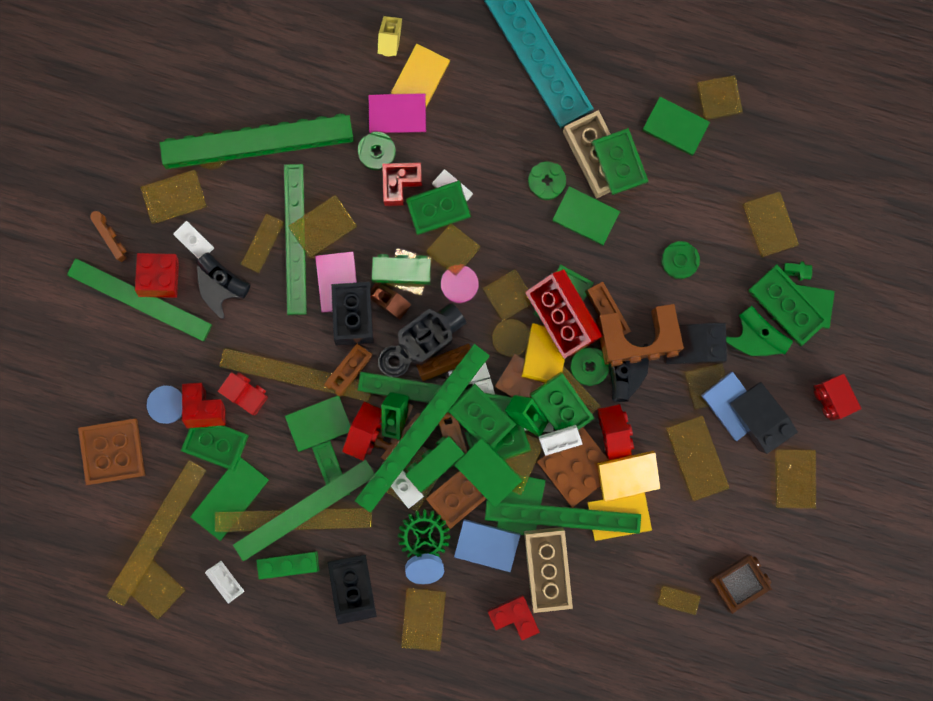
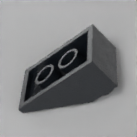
(352, 313)
(701, 344)
(763, 418)
(351, 589)

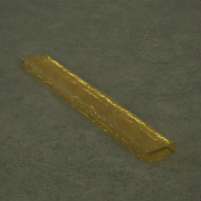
(286, 373)
(324, 520)
(156, 533)

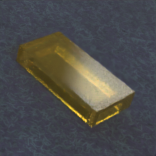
(678, 600)

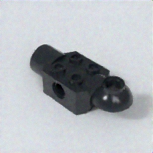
(422, 339)

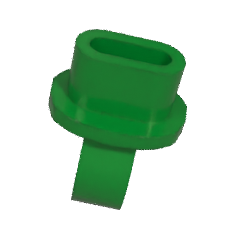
(801, 270)

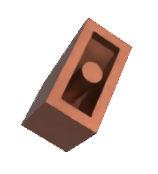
(389, 300)

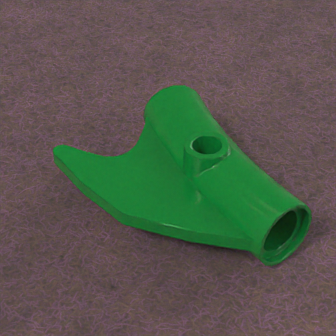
(753, 342)

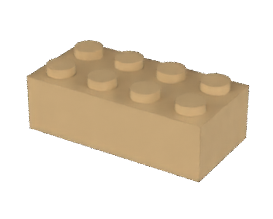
(580, 138)
(548, 570)

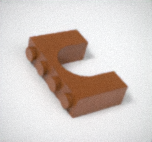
(618, 349)

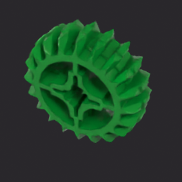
(437, 546)

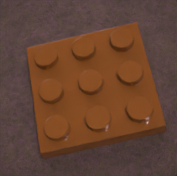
(111, 451)
(575, 469)

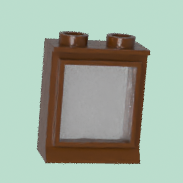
(741, 583)

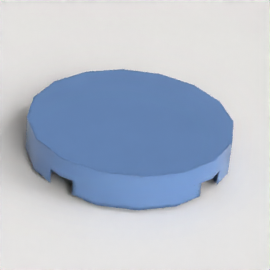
(165, 404)
(424, 569)

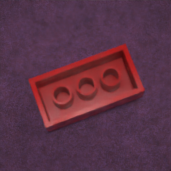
(563, 313)

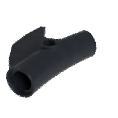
(217, 291)
(627, 378)

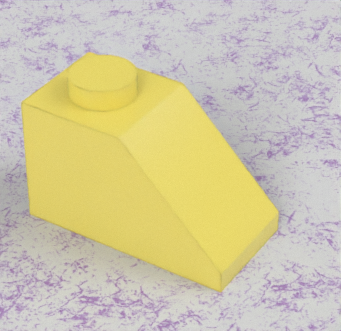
(389, 36)

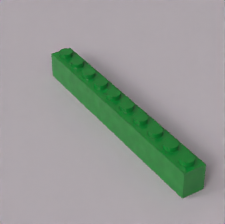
(256, 142)
(422, 428)

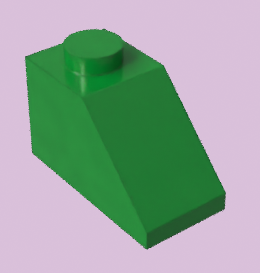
(527, 414)
(394, 415)

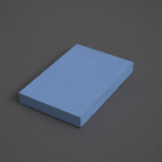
(718, 399)
(487, 545)

